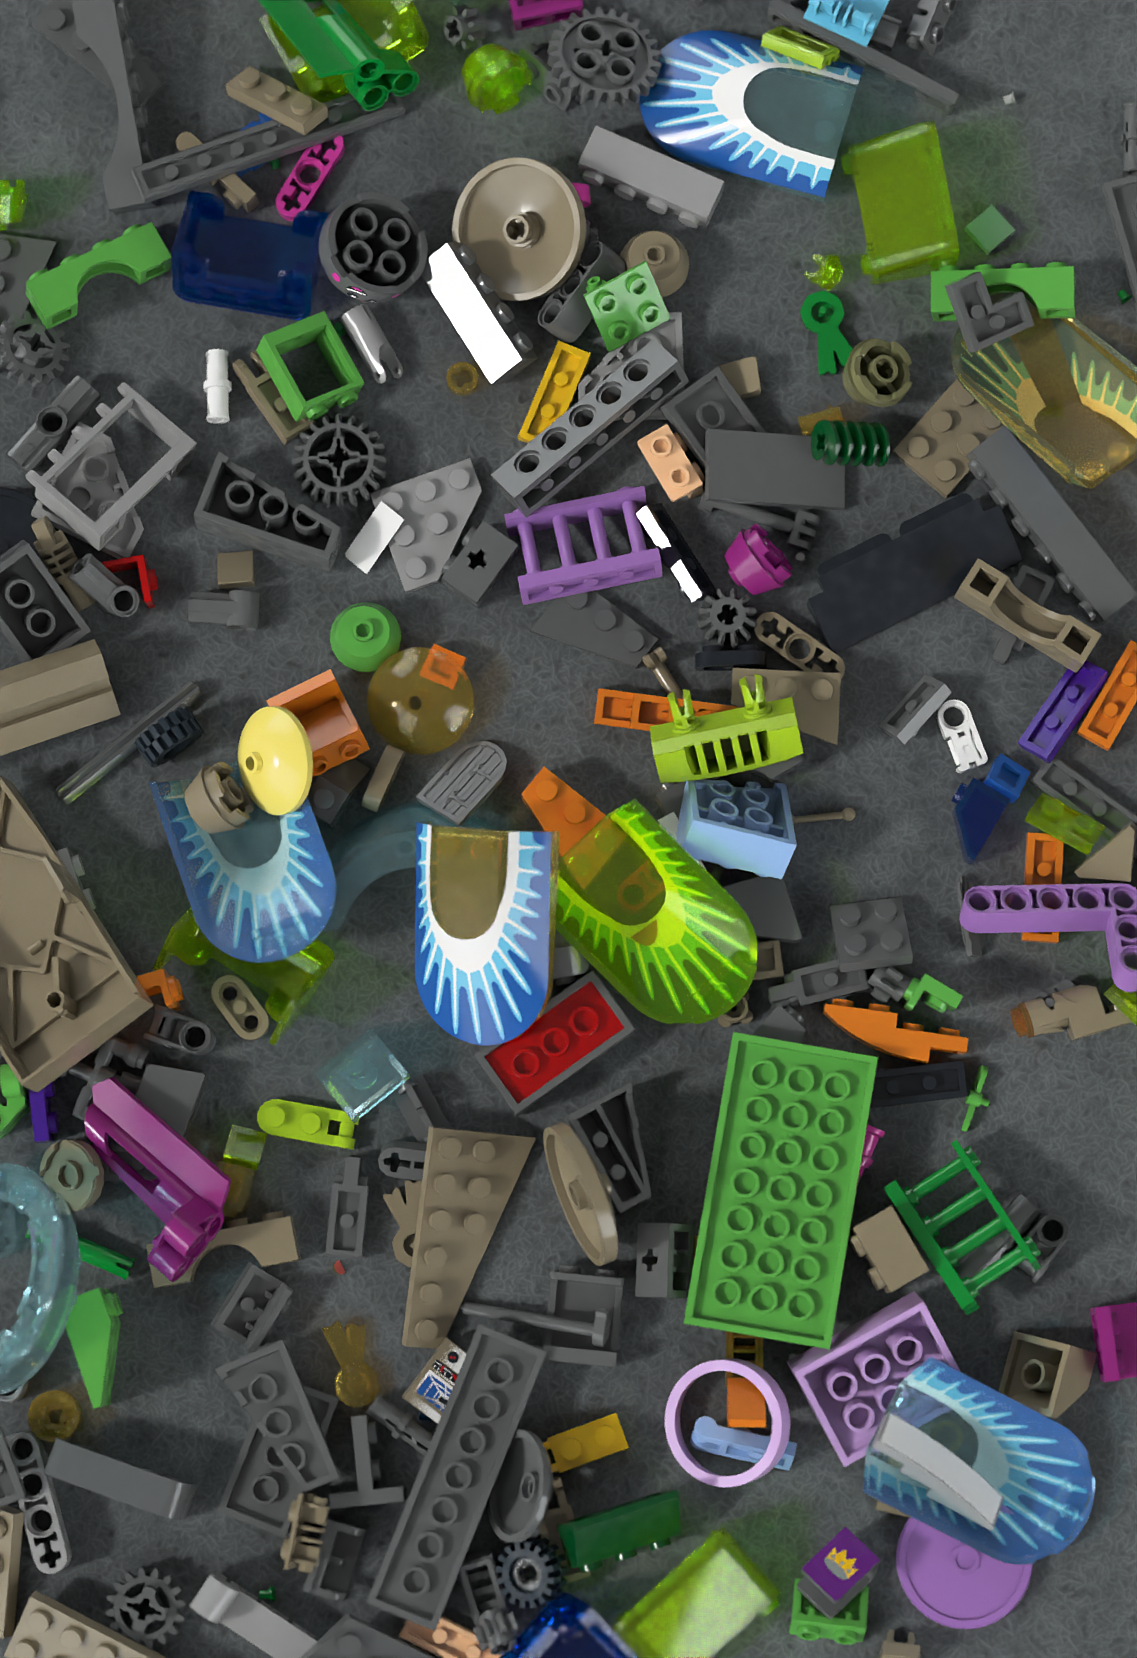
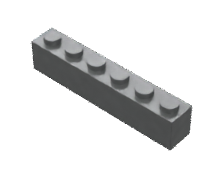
(1050, 525)

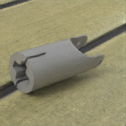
(371, 342)

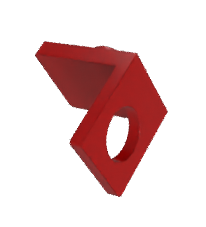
(147, 576)

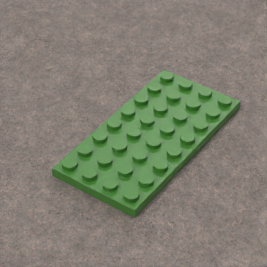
(781, 1190)

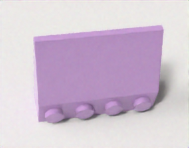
(863, 1368)

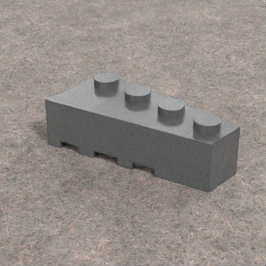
(264, 518)

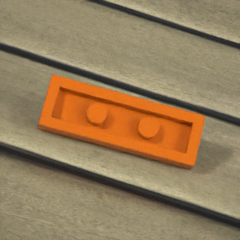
(1113, 701)
(1042, 867)

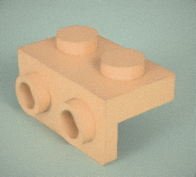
(670, 464)

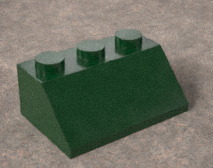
(620, 1530)

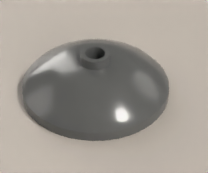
(521, 1489)

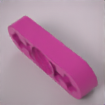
(288, 191)

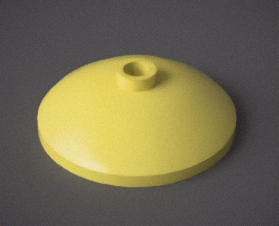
(275, 760)

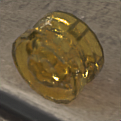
(69, 1419)

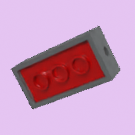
(565, 1040)

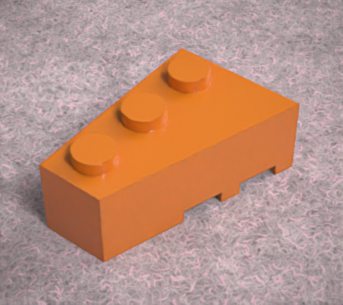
(560, 809)

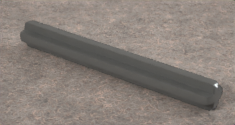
(124, 745)

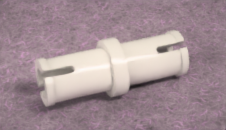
(217, 386)

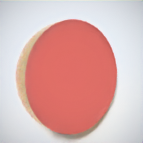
(338, 1268)

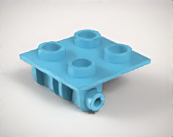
(847, 18)

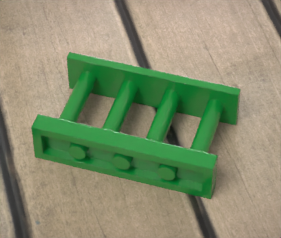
(947, 1258)

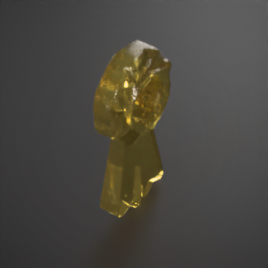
(356, 1381)

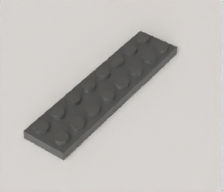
(456, 1477)

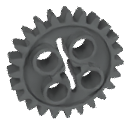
(604, 58)

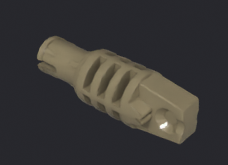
(59, 559)

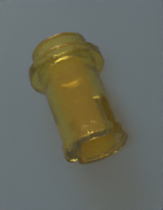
(808, 421)

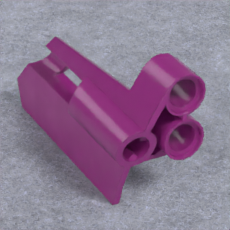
(187, 1186)

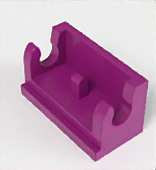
(537, 13)

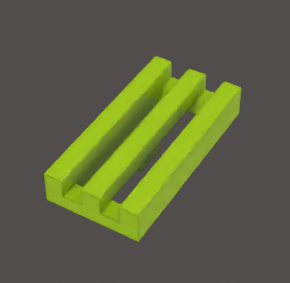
(800, 47)

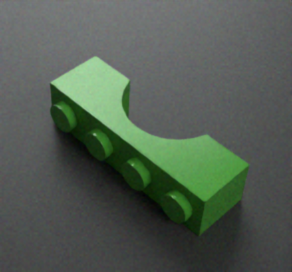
(136, 254)
(1046, 288)

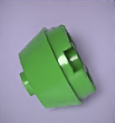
(365, 636)

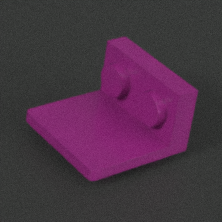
(1115, 1340)

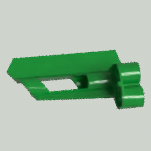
(340, 46)

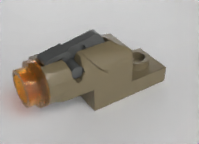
(1066, 1006)

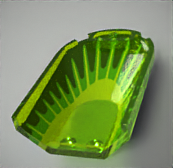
(654, 920)

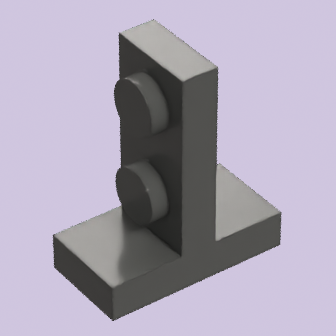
(367, 1471)

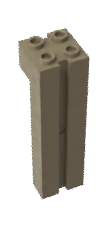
(54, 696)

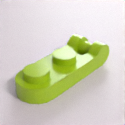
(306, 1123)

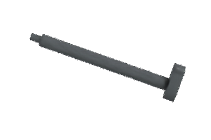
(598, 1330)

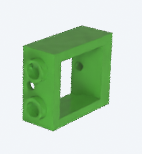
(296, 335)

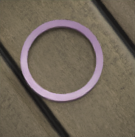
(779, 1414)

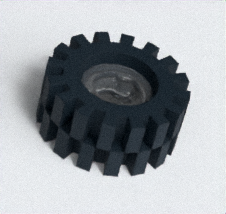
(169, 736)
(548, 1567)

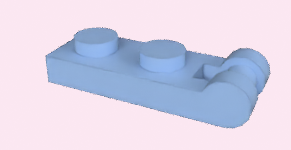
(736, 1443)

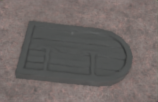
(465, 781)

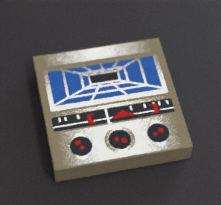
(436, 1380)

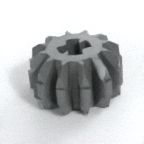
(719, 628)

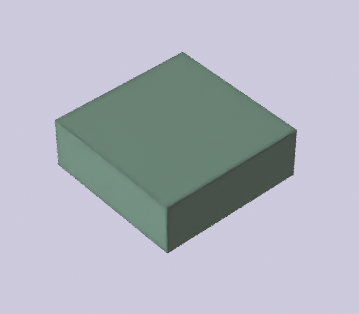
(989, 230)

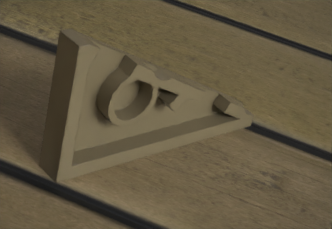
(10, 1549)

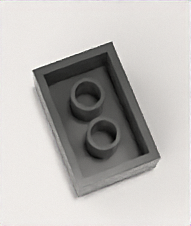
(33, 607)

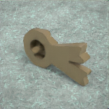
(406, 1217)

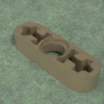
(782, 626)

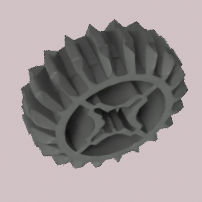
(323, 461)

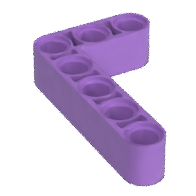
(1065, 916)

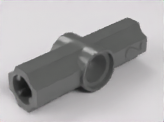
(70, 408)

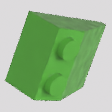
(94, 1339)

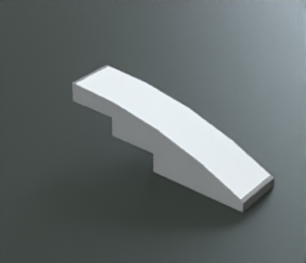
(935, 1466)

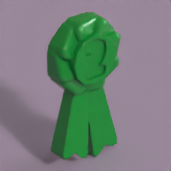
(822, 315)

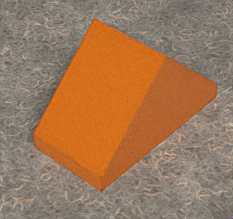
(745, 1404)

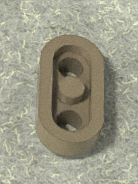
(240, 1008)

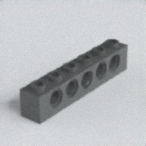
(590, 427)

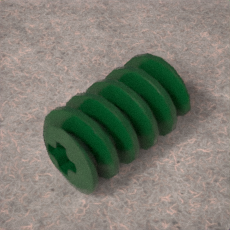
(850, 443)

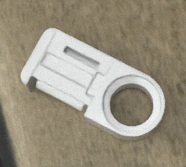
(964, 739)

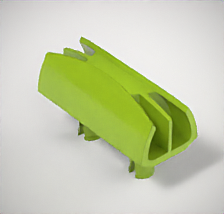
(727, 739)

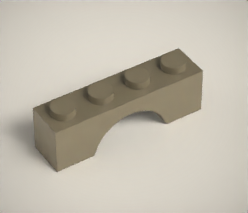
(1000, 601)
(269, 1241)

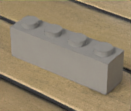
(650, 177)

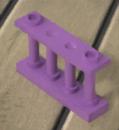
(589, 576)

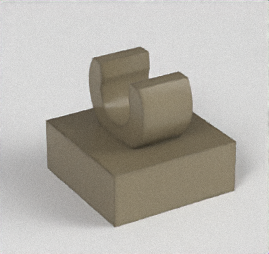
(893, 1649)

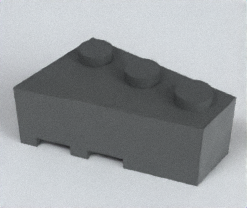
(613, 1140)

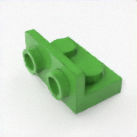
(937, 994)
(844, 1628)

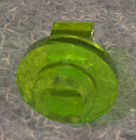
(829, 271)

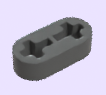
(411, 1156)

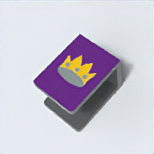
(838, 1573)

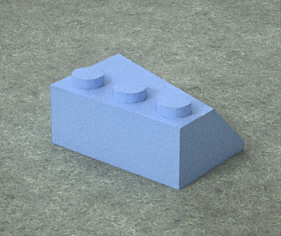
(738, 826)

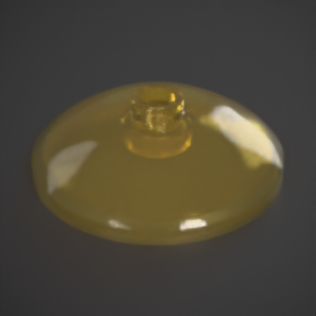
(444, 695)

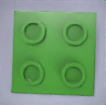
(625, 305)

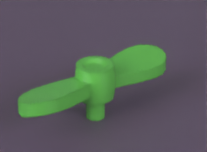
(975, 1097)

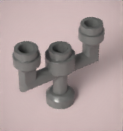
(134, 1055)

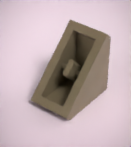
(1113, 859)

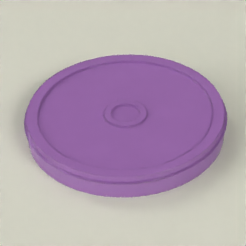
(956, 1581)

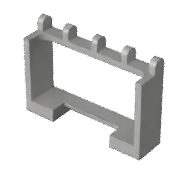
(112, 521)

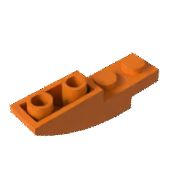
(878, 1030)

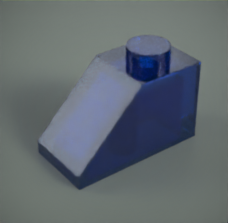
(976, 815)

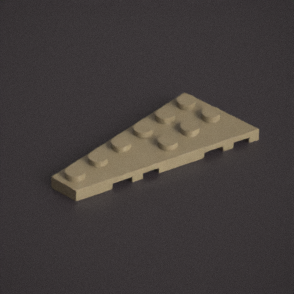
(460, 1204)

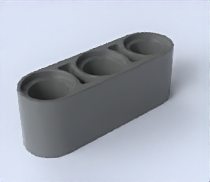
(566, 309)

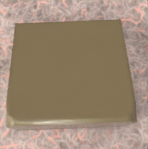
(743, 376)
(235, 570)

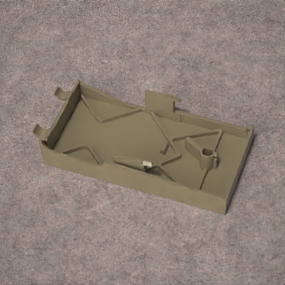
(59, 968)

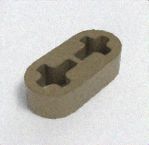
(383, 778)

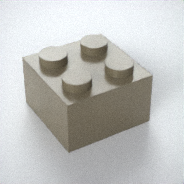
(887, 1250)

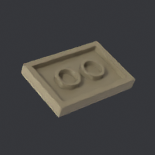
(944, 438)

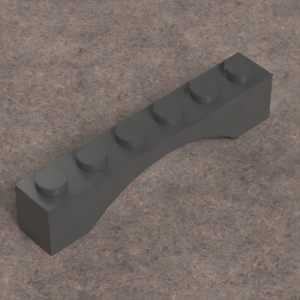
(104, 30)

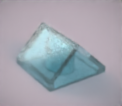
(362, 1075)

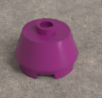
(757, 561)

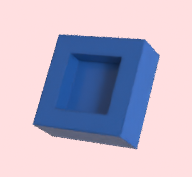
(1007, 777)

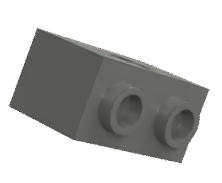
(477, 583)
(664, 1260)

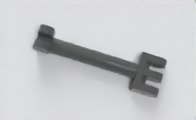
(793, 527)

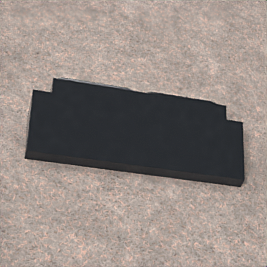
(897, 578)

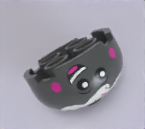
(372, 247)

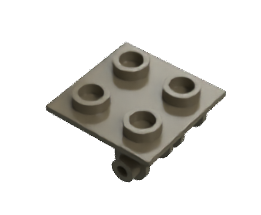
(302, 1513)

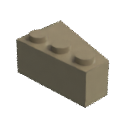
(813, 694)

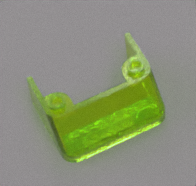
(288, 980)

